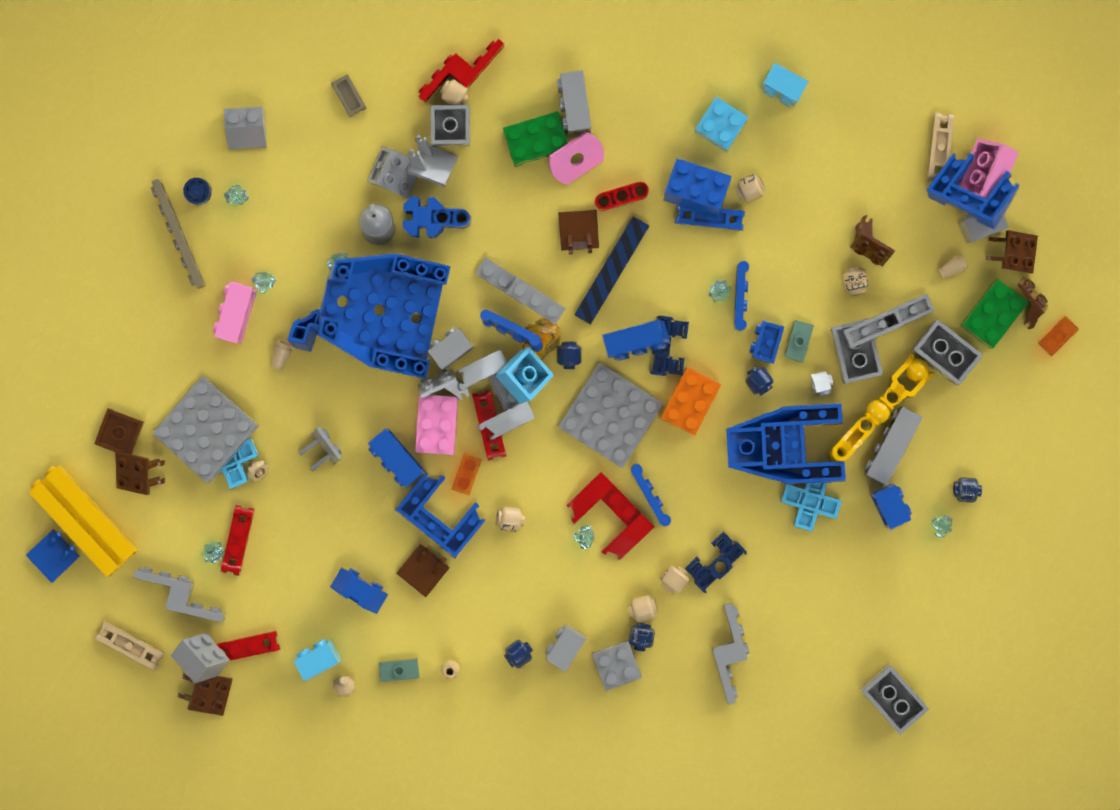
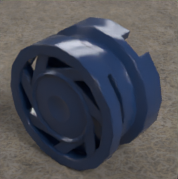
(197, 191)

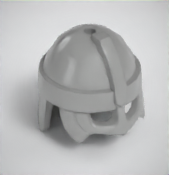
(377, 229)

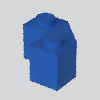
(304, 332)
(351, 586)

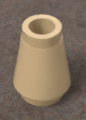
(953, 266)
(281, 354)
(450, 664)

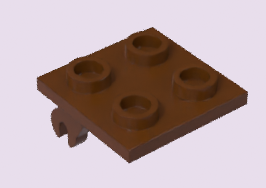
(578, 230)
(868, 246)
(1019, 251)
(1038, 301)
(133, 473)
(423, 570)
(208, 695)

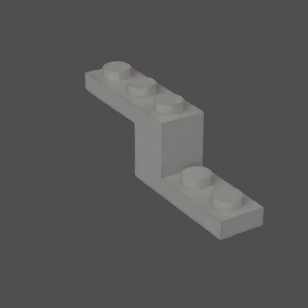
(520, 291)
(888, 321)
(179, 594)
(730, 653)

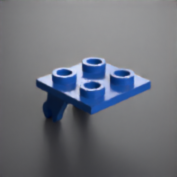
(52, 555)

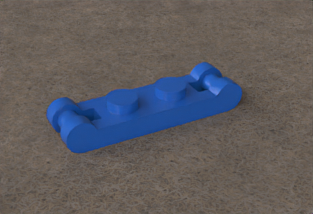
(704, 220)
(740, 303)
(517, 332)
(646, 488)

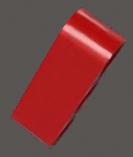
(628, 189)

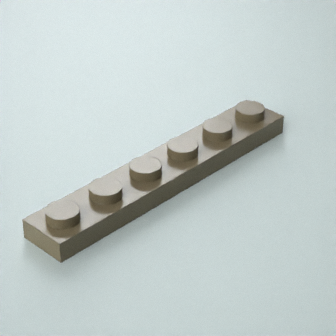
(180, 240)

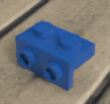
(767, 341)

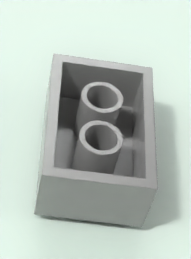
(574, 102)
(947, 352)
(858, 362)
(894, 698)

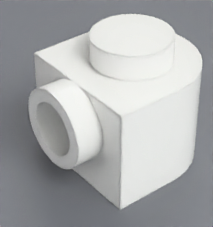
(822, 383)

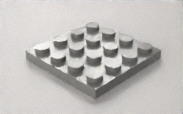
(610, 415)
(205, 429)

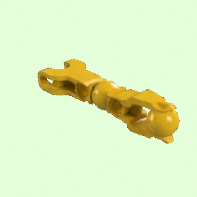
(879, 410)

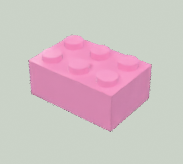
(988, 166)
(235, 312)
(437, 425)

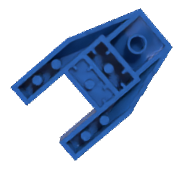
(775, 445)

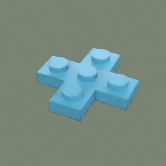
(234, 469)
(810, 503)

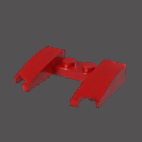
(637, 524)

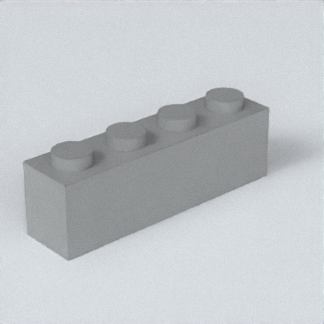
(893, 445)

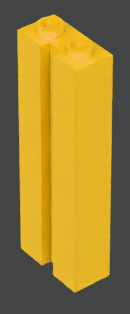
(82, 520)

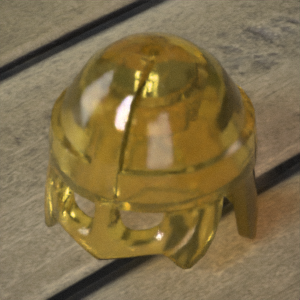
(549, 334)

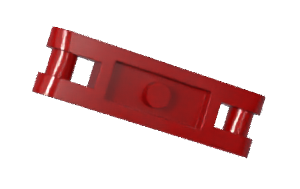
(484, 414)
(237, 540)
(250, 645)

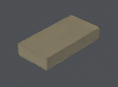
(348, 95)

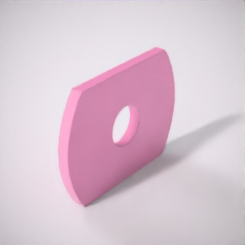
(591, 152)

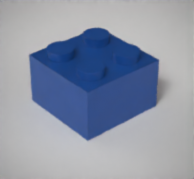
(891, 506)

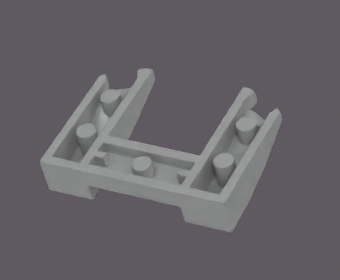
(515, 413)

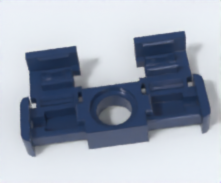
(661, 362)
(707, 577)

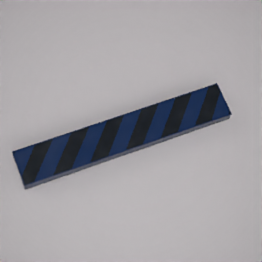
(611, 270)

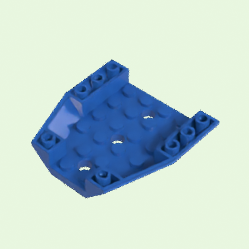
(402, 288)

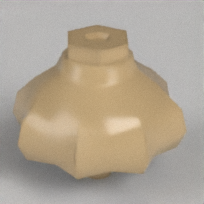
(257, 470)
(344, 686)

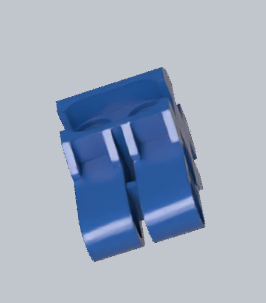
(428, 217)

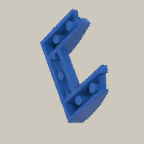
(987, 211)
(413, 511)

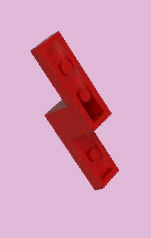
(460, 70)

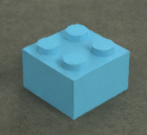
(784, 85)
(721, 124)
(524, 375)
(317, 660)

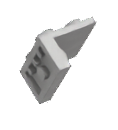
(392, 172)

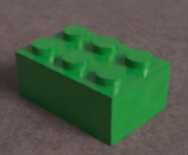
(535, 138)
(994, 314)

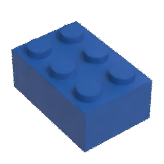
(697, 188)
(636, 340)
(395, 458)

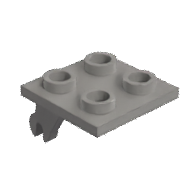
(431, 162)
(445, 379)
(321, 436)

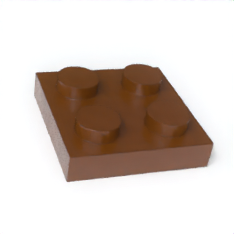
(119, 432)

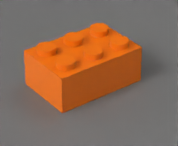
(690, 401)

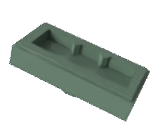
(799, 341)
(399, 670)

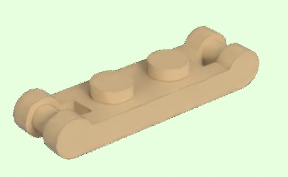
(940, 143)
(129, 645)

